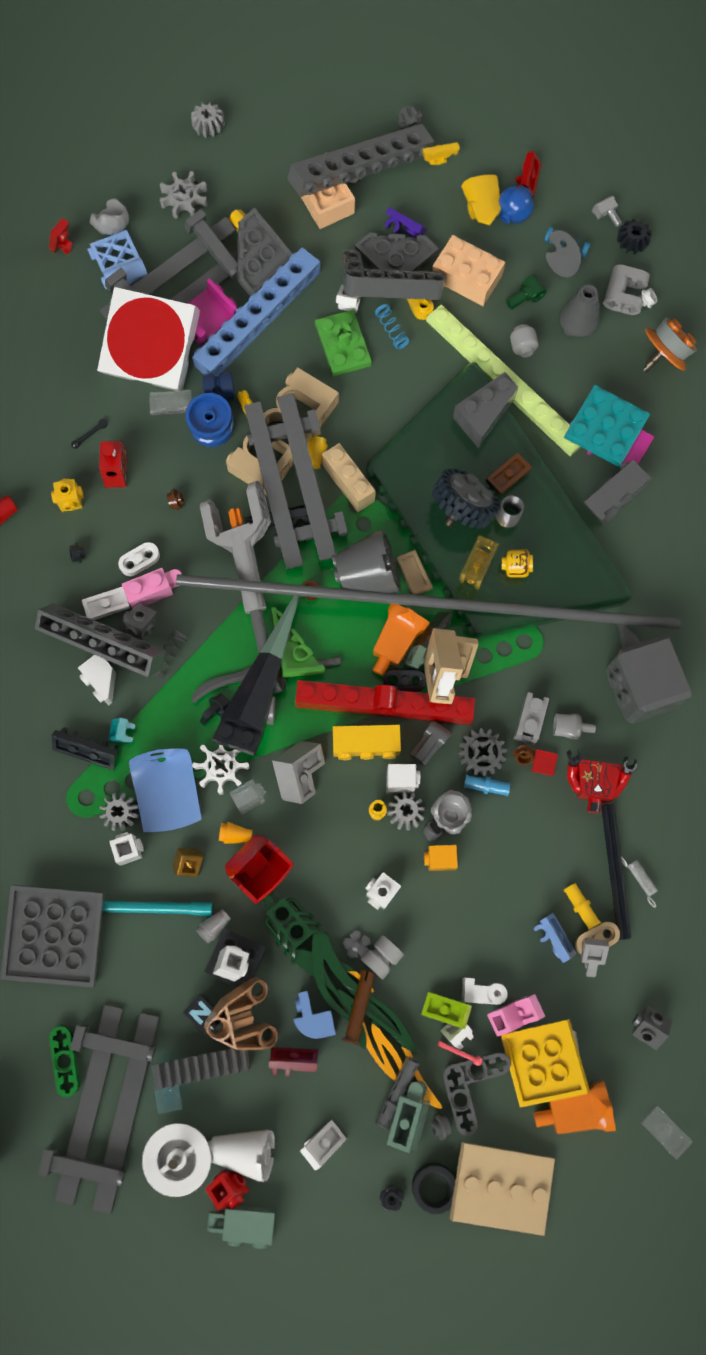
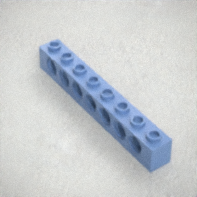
(255, 324)

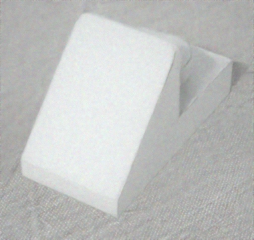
(347, 302)
(323, 1145)

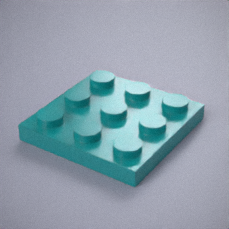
(607, 425)

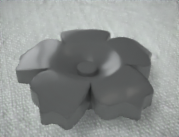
(356, 945)

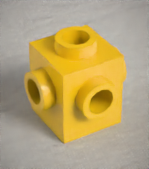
(67, 495)

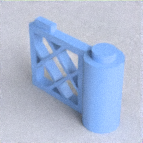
(133, 267)

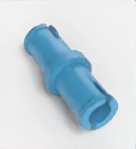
(487, 785)

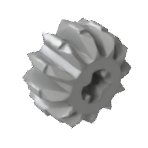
(207, 119)
(414, 809)
(118, 820)

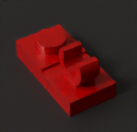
(530, 174)
(59, 237)

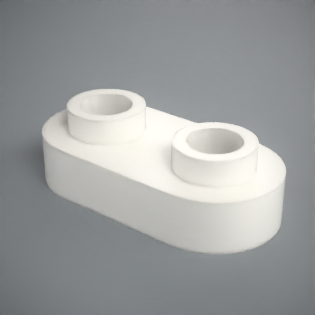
(138, 558)

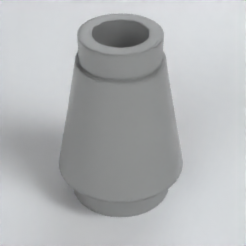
(212, 927)

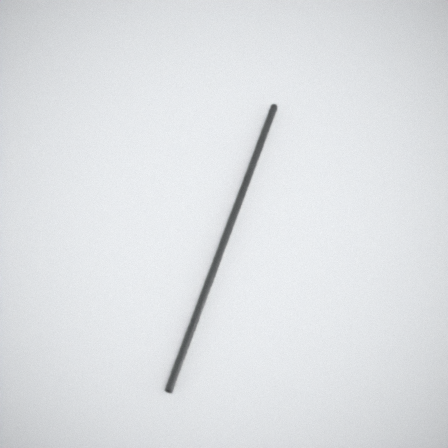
(428, 601)

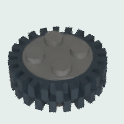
(465, 498)

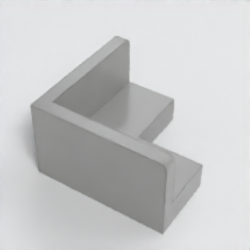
(295, 771)

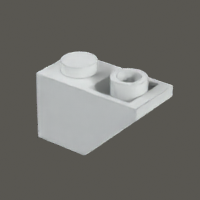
(101, 676)

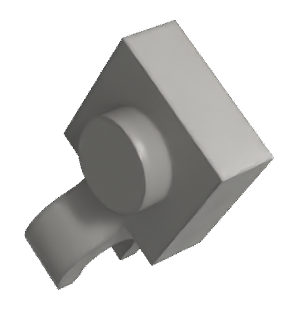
(594, 953)

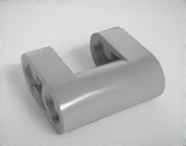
(615, 296)

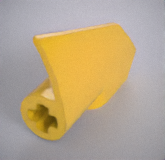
(482, 198)

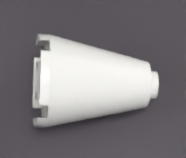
(245, 1153)

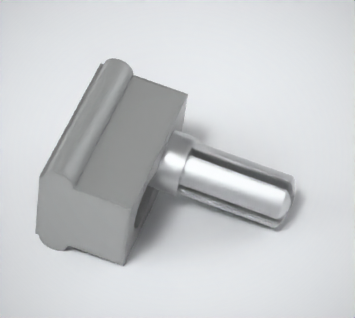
(607, 207)

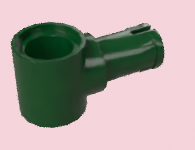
(530, 289)

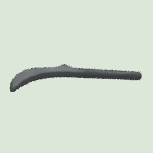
(216, 683)

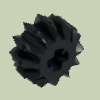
(634, 236)

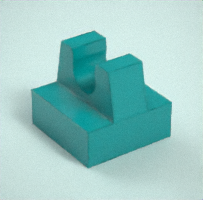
(118, 731)

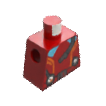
(113, 458)

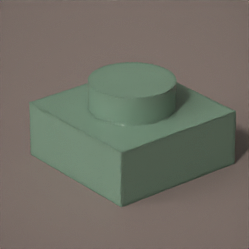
(415, 657)

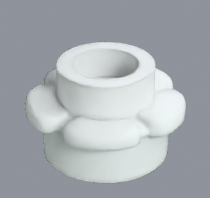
(649, 297)

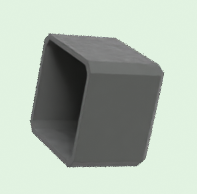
(647, 679)

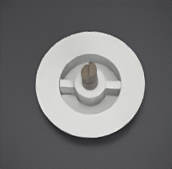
(176, 1160)

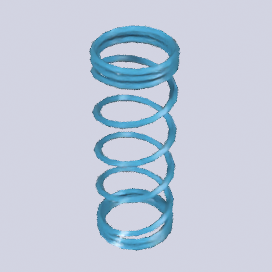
(586, 245)
(383, 315)

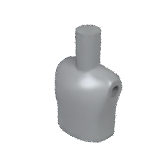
(571, 726)

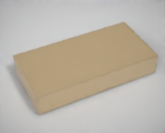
(414, 573)

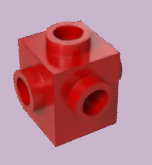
(227, 1190)

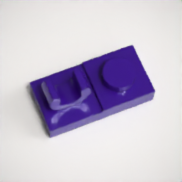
(397, 218)

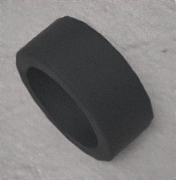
(433, 1208)

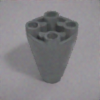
(581, 313)

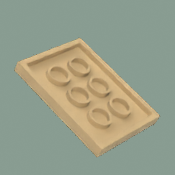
(502, 1189)

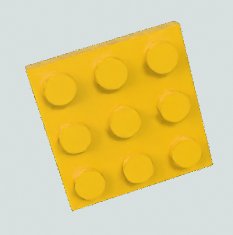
(545, 1063)

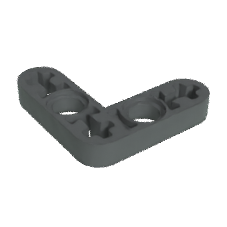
(467, 1078)

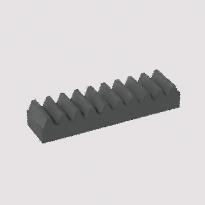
(200, 1067)

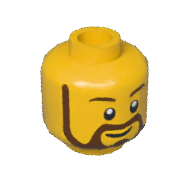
(517, 563)

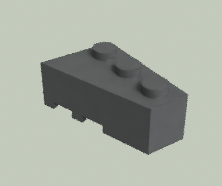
(485, 407)
(617, 491)

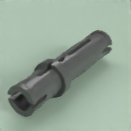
(399, 1088)

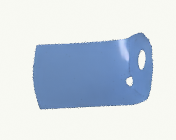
(165, 790)

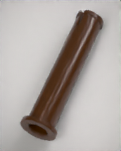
(359, 1007)

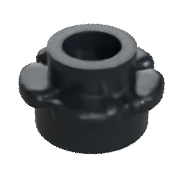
(76, 553)
(396, 1203)

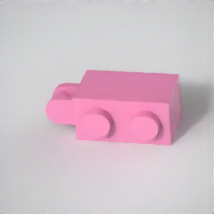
(150, 587)

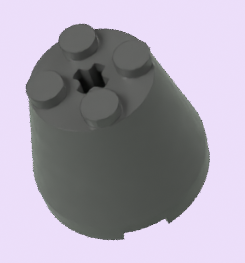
(368, 565)

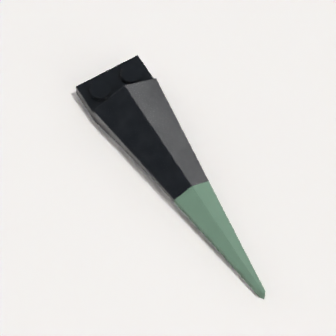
(247, 713)

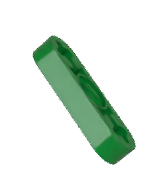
(54, 1044)

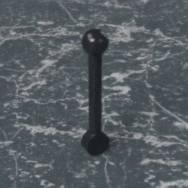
(101, 424)

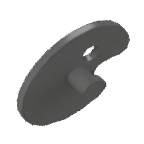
(565, 260)

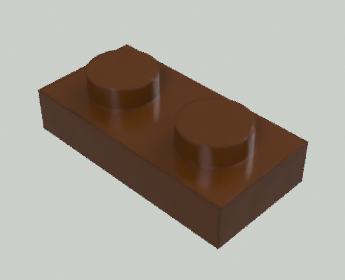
(508, 474)

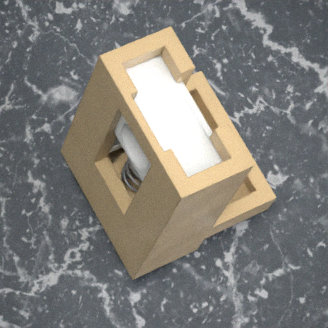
(445, 661)

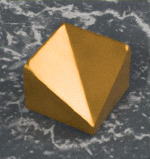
(187, 862)

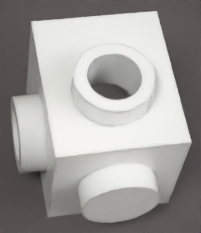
(126, 848)
(381, 891)
(231, 963)

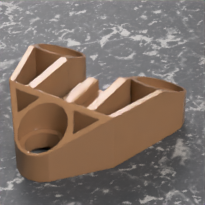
(236, 1001)

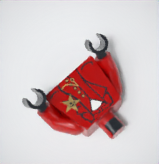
(597, 780)

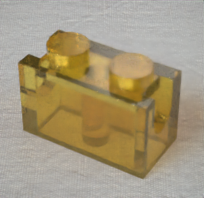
(478, 562)

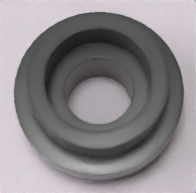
(440, 1127)

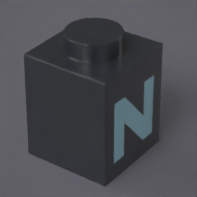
(199, 1012)

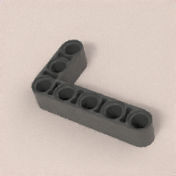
(388, 283)

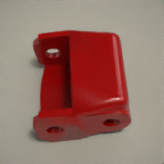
(258, 867)

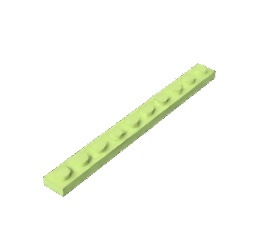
(526, 399)

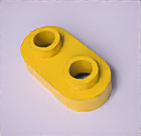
(418, 311)

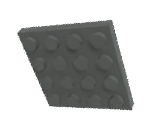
(52, 935)

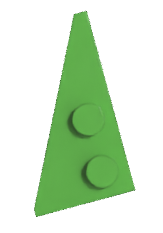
(297, 656)

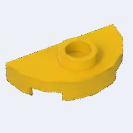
(439, 153)

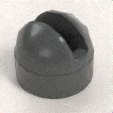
(432, 831)

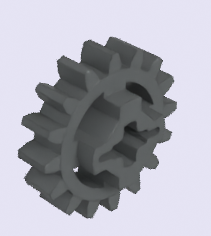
(476, 746)

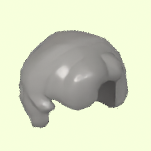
(112, 219)
(452, 811)

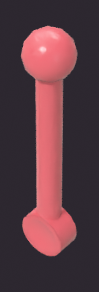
(477, 1060)

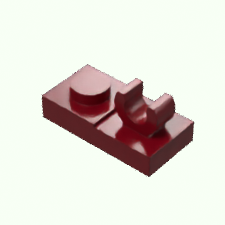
(293, 1058)

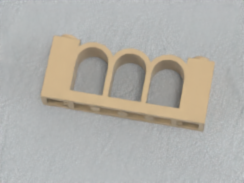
(305, 389)

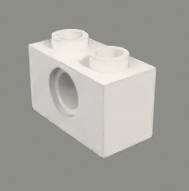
(402, 778)

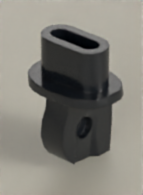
(217, 707)

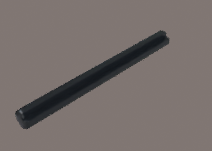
(616, 871)

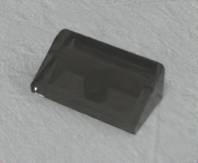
(439, 621)

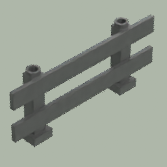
(207, 240)
(293, 429)
(74, 1165)

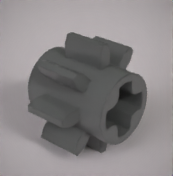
(409, 117)

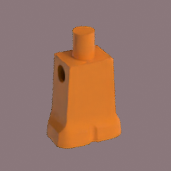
(397, 637)
(579, 1112)

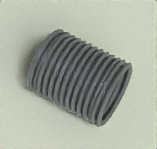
(514, 503)

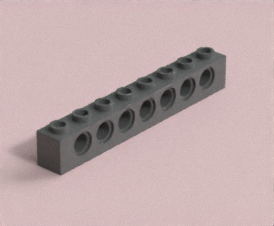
(359, 160)

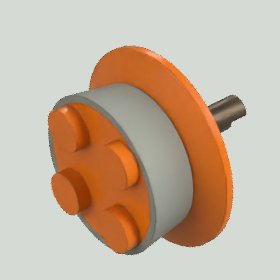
(671, 344)

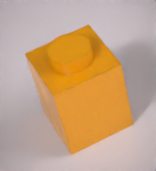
(441, 858)

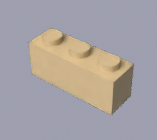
(348, 477)

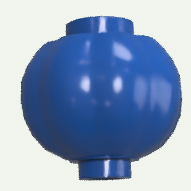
(515, 204)

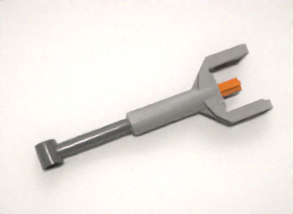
(240, 542)

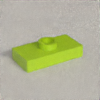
(446, 1010)

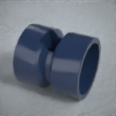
(223, 380)

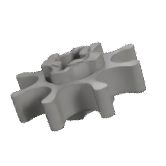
(183, 194)

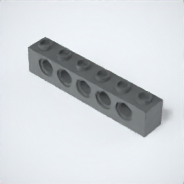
(100, 639)

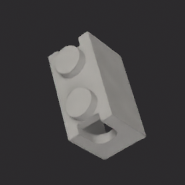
(531, 719)

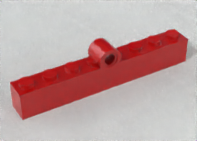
(382, 701)

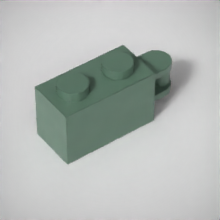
(409, 1118)
(244, 1225)

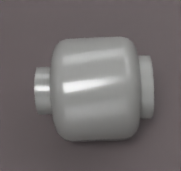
(524, 340)

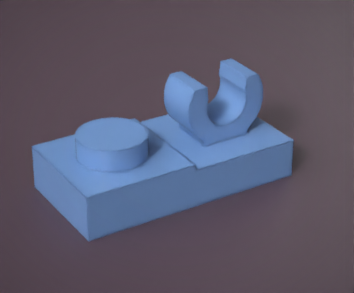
(561, 945)

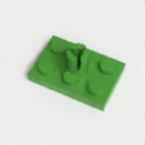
(343, 343)

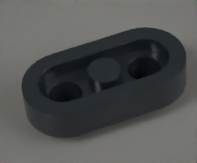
(404, 679)

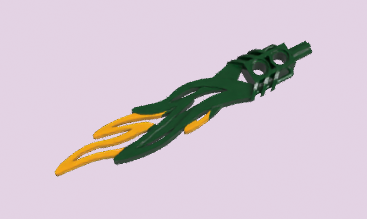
(313, 964)

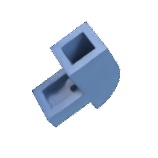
(313, 1025)

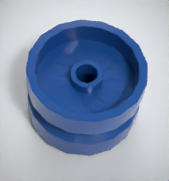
(210, 419)

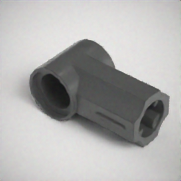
(433, 739)

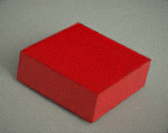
(544, 762)

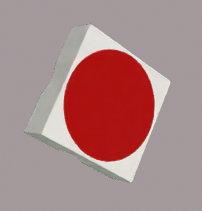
(148, 339)

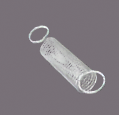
(636, 876)

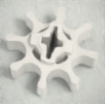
(214, 774)

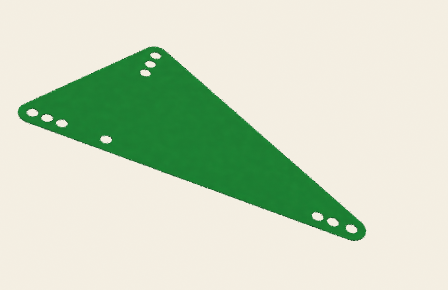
(325, 625)

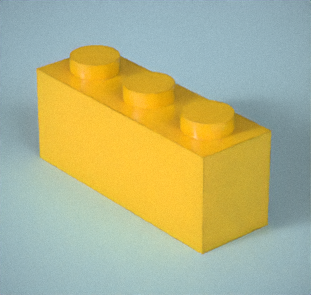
(366, 741)

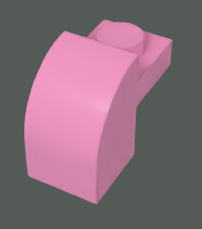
(516, 1014)

